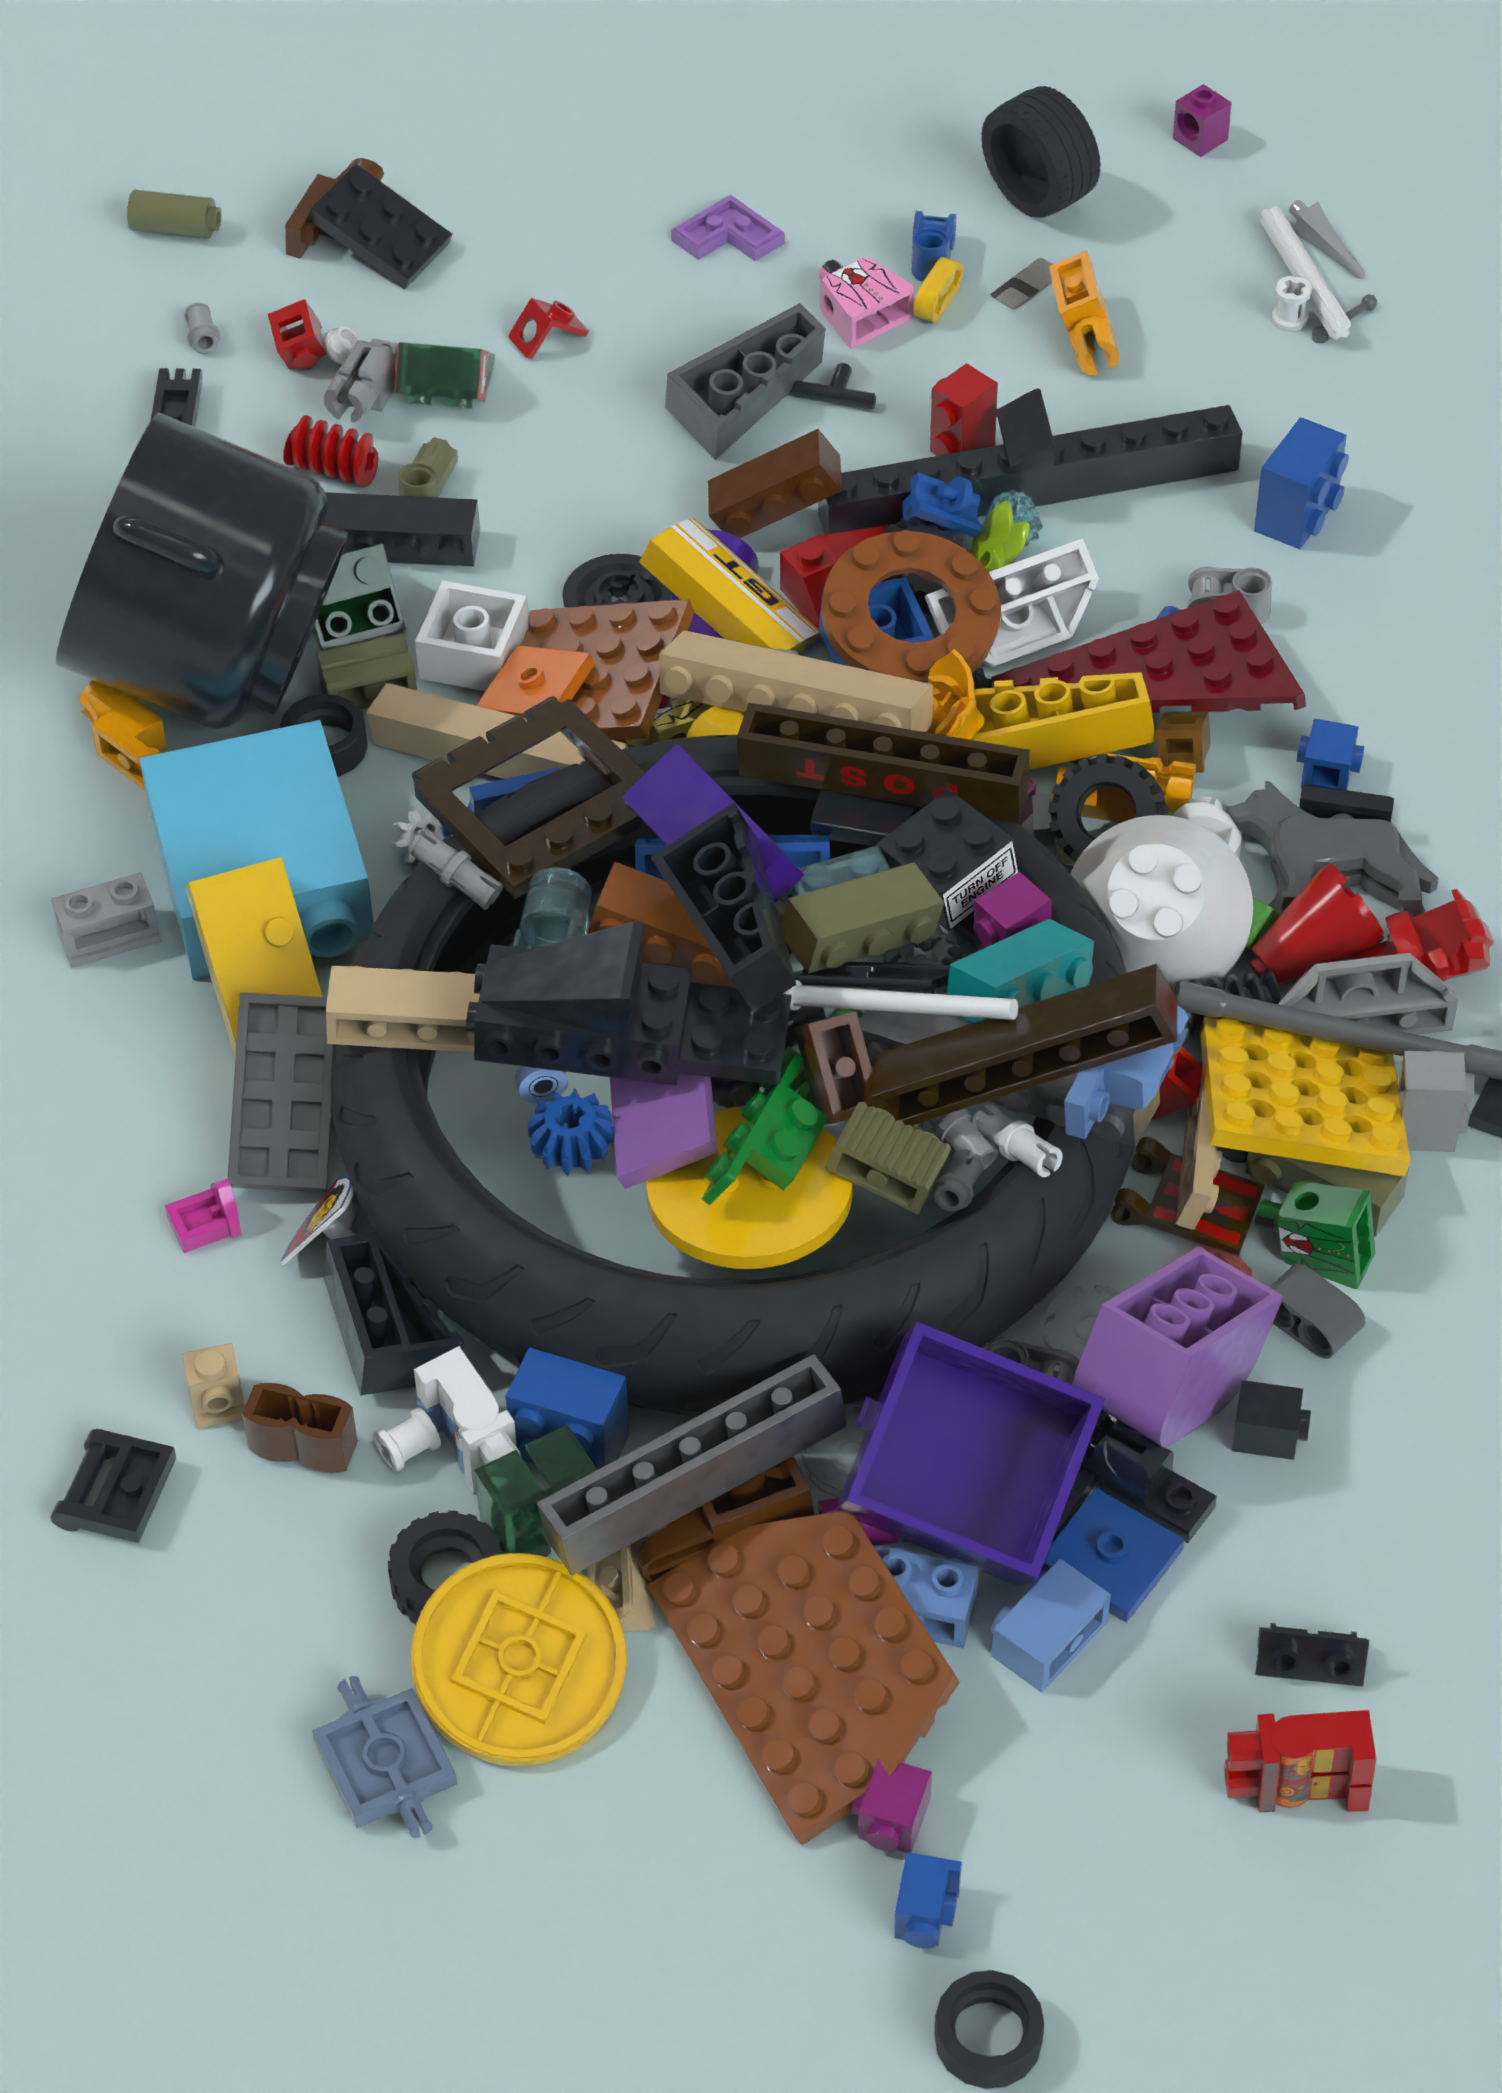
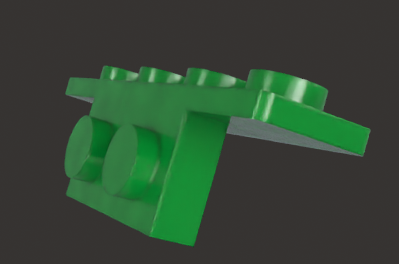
(774, 1137)

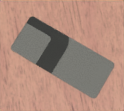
(1024, 284)

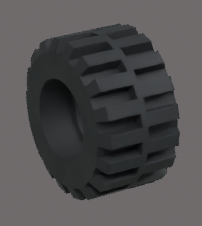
(1083, 781)

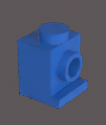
(926, 1899)

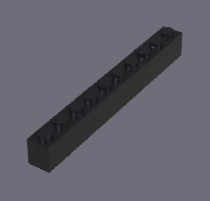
(1084, 466)

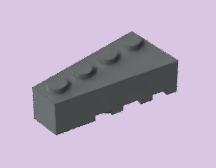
(744, 378)

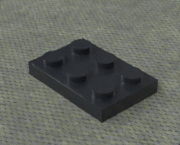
(380, 226)

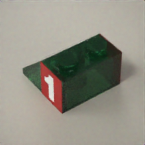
(443, 373)

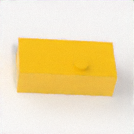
(251, 937)

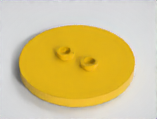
(753, 1218)
(518, 1659)

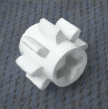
(406, 832)

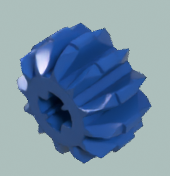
(571, 1132)

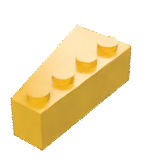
(1067, 720)

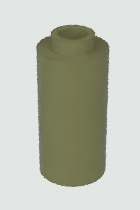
(173, 214)

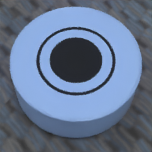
(539, 1084)

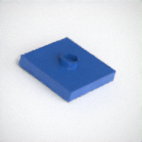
(1116, 1551)

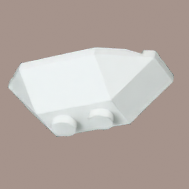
(1038, 600)

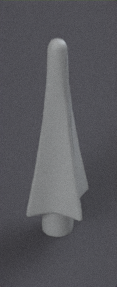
(1316, 228)

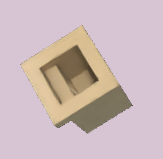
(214, 1385)

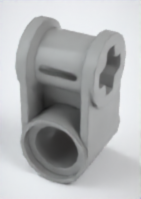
(1251, 582)

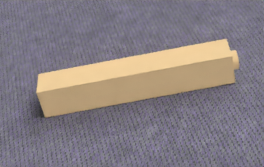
(437, 725)

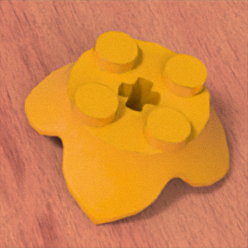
(954, 698)

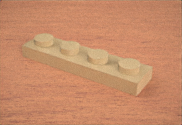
(1198, 1166)

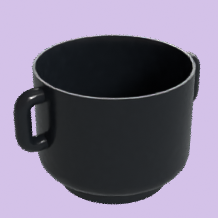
(202, 578)

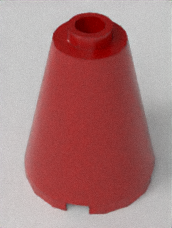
(1316, 928)

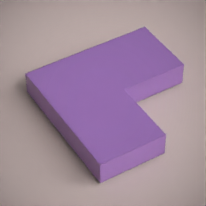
(728, 222)

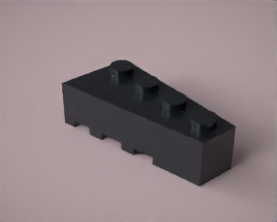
(729, 899)

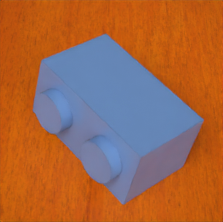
(1049, 1624)

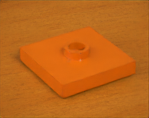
(535, 675)

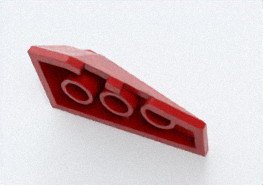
(808, 564)

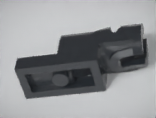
(1142, 1478)

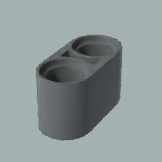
(1316, 1311)

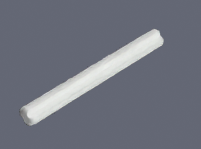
(1302, 266)

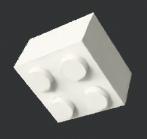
(469, 634)

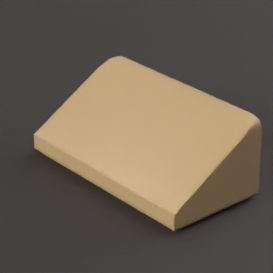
(625, 1587)

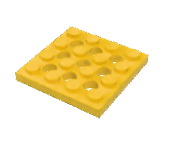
(1302, 1097)

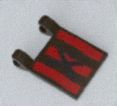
(1222, 1228)

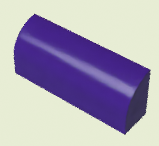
(681, 796)

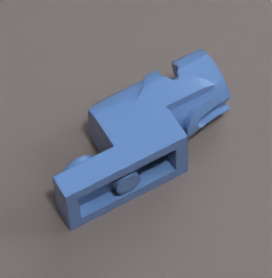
(1123, 1082)

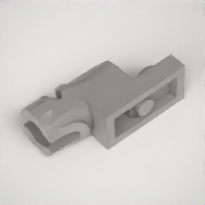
(364, 379)

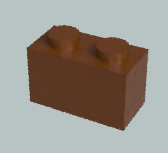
(836, 1065)

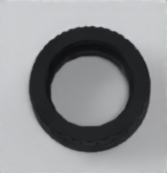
(1040, 151)

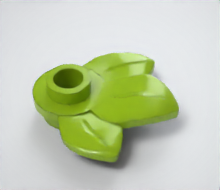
(1000, 538)

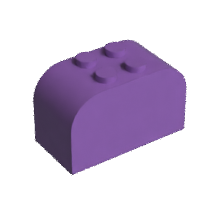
(1177, 1345)

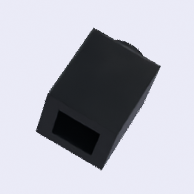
(1270, 1420)

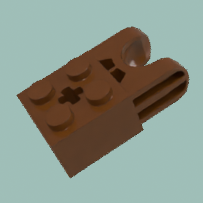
(766, 1498)

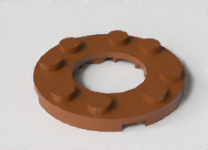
(934, 559)

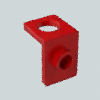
(545, 317)

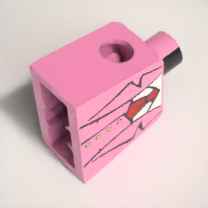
(863, 299)

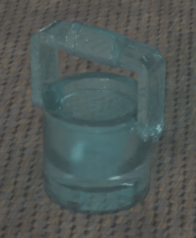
(554, 908)

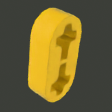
(938, 289)

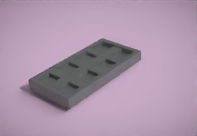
(281, 1094)

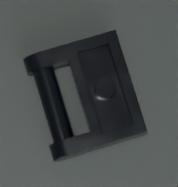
(128, 1490)

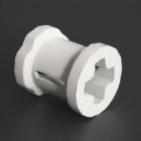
(1291, 306)
(407, 1439)

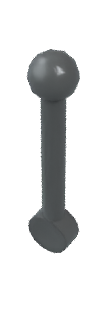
(1368, 303)

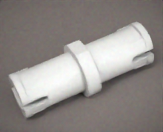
(1017, 1140)

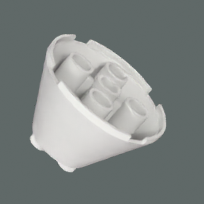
(1169, 896)

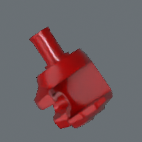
(1444, 939)

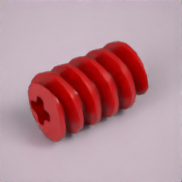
(331, 452)

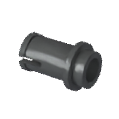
(954, 1188)

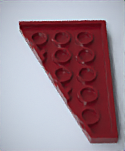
(1196, 657)

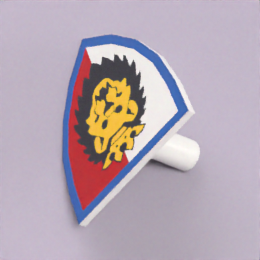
(331, 1215)

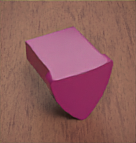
(205, 1216)

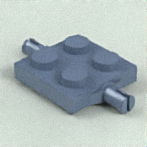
(384, 1757)

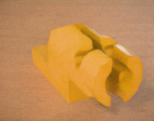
(1083, 311)
(122, 729)
(1117, 806)

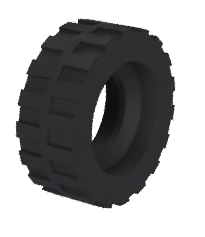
(427, 1537)

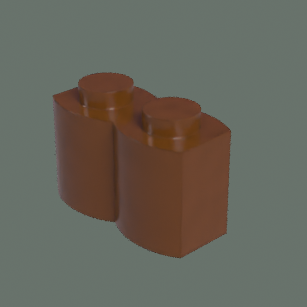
(306, 1428)

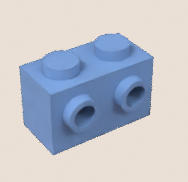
(937, 1589)

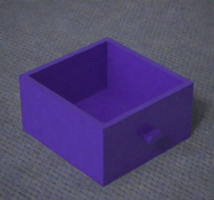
(969, 1454)

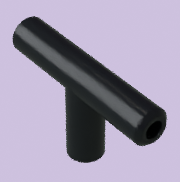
(836, 391)

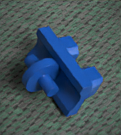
(944, 504)

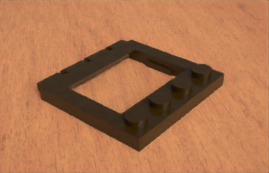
(562, 840)

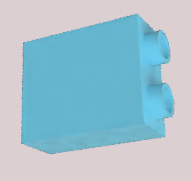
(258, 802)

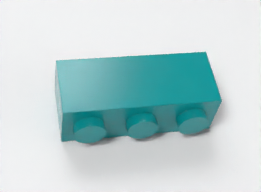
(1025, 966)

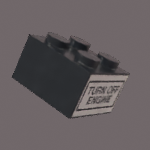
(955, 851)

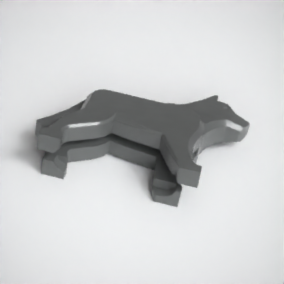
(1361, 849)

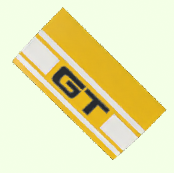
(725, 589)

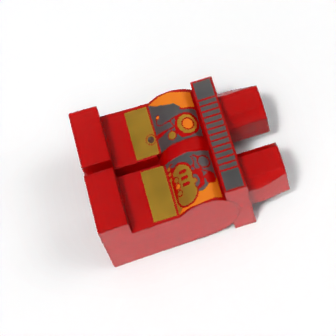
(1303, 1760)

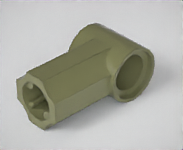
(429, 470)

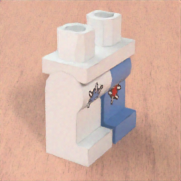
(464, 1411)

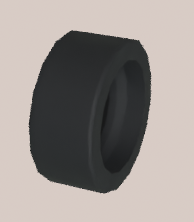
(335, 712)
(999, 1989)

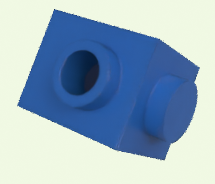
(1330, 754)

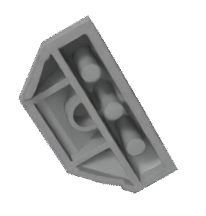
(1378, 991)

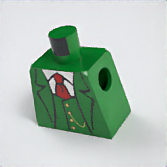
(1323, 1229)

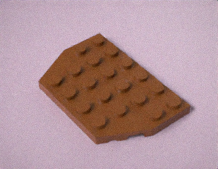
(808, 1658)

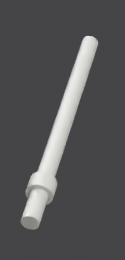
(902, 1002)

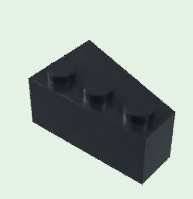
(381, 1315)

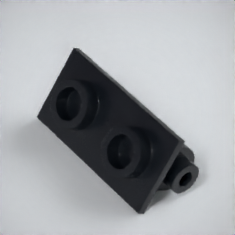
(1311, 1657)

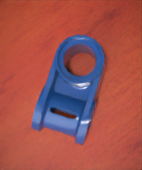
(931, 240)

